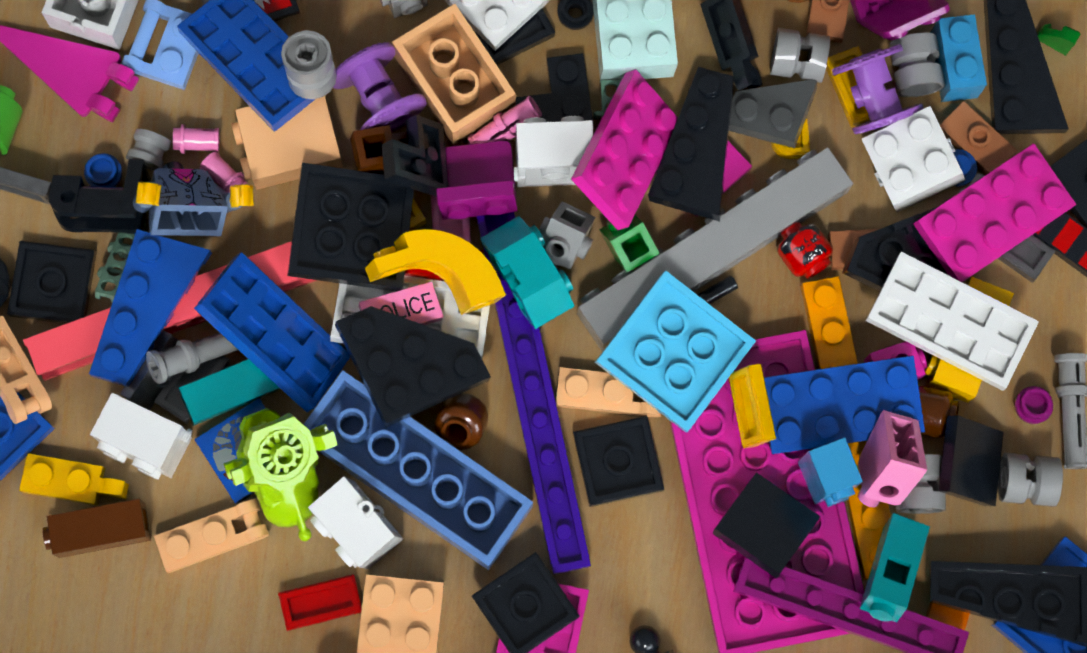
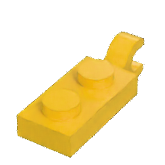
(69, 480)

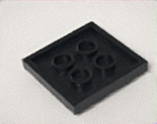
(343, 222)

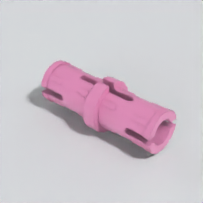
(504, 124)

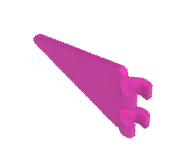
(71, 69)

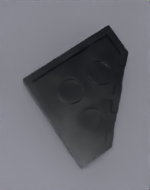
(877, 251)
(408, 363)

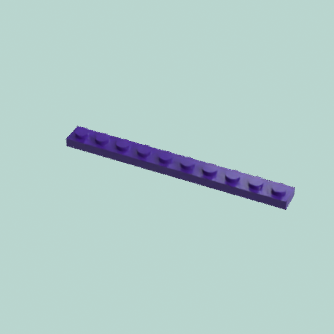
(540, 426)

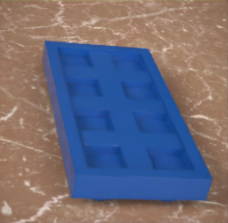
(246, 53)
(273, 332)
(840, 402)

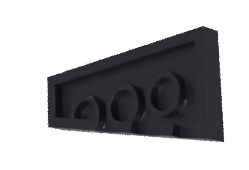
(1018, 74)
(696, 154)
(1023, 596)

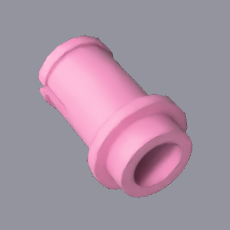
(195, 139)
(222, 172)

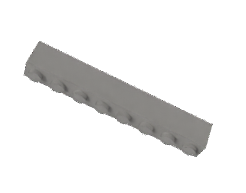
(722, 244)

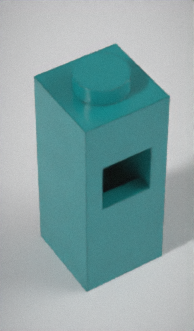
(225, 391)
(894, 568)

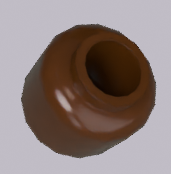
(936, 407)
(462, 421)

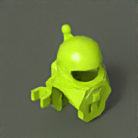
(278, 444)

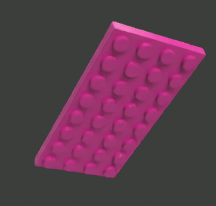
(714, 475)

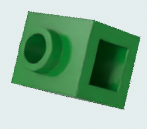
(630, 245)

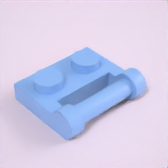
(174, 54)

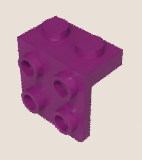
(895, 17)
(478, 181)

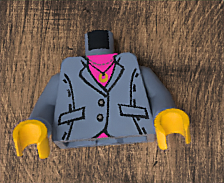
(188, 201)

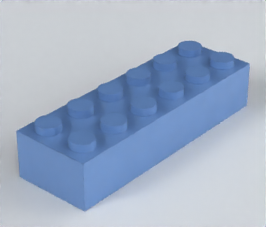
(420, 473)

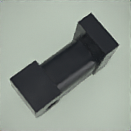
(96, 206)

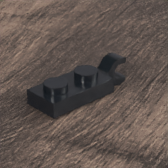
(732, 41)

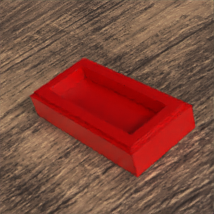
(320, 602)

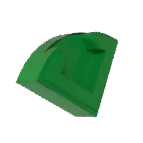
(1058, 40)

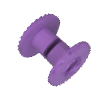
(377, 91)
(881, 104)

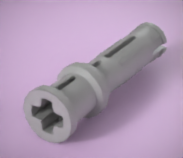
(186, 356)
(1072, 391)

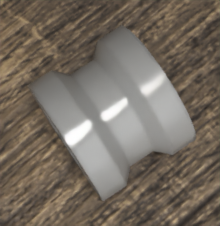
(149, 147)

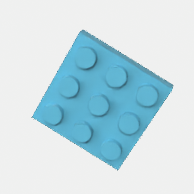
(675, 351)

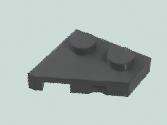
(773, 111)

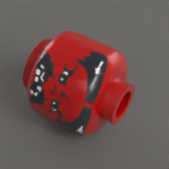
(805, 250)

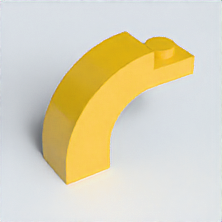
(449, 257)

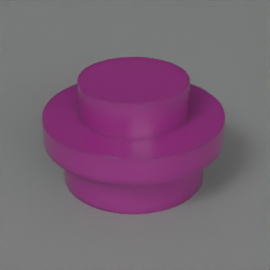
(1033, 405)

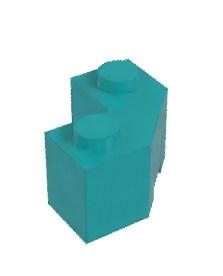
(526, 267)

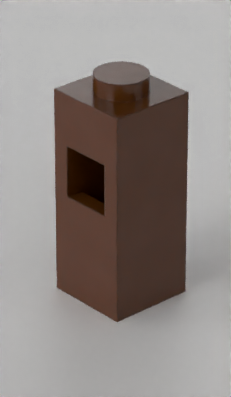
(97, 528)

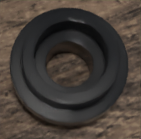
(575, 23)

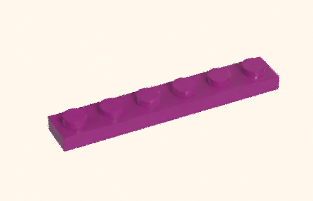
(840, 609)

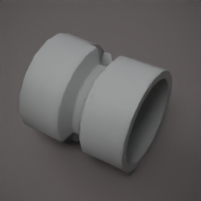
(787, 52)
(309, 64)
(917, 69)
(1041, 486)
(925, 495)

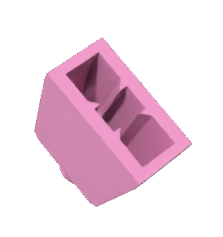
(891, 460)

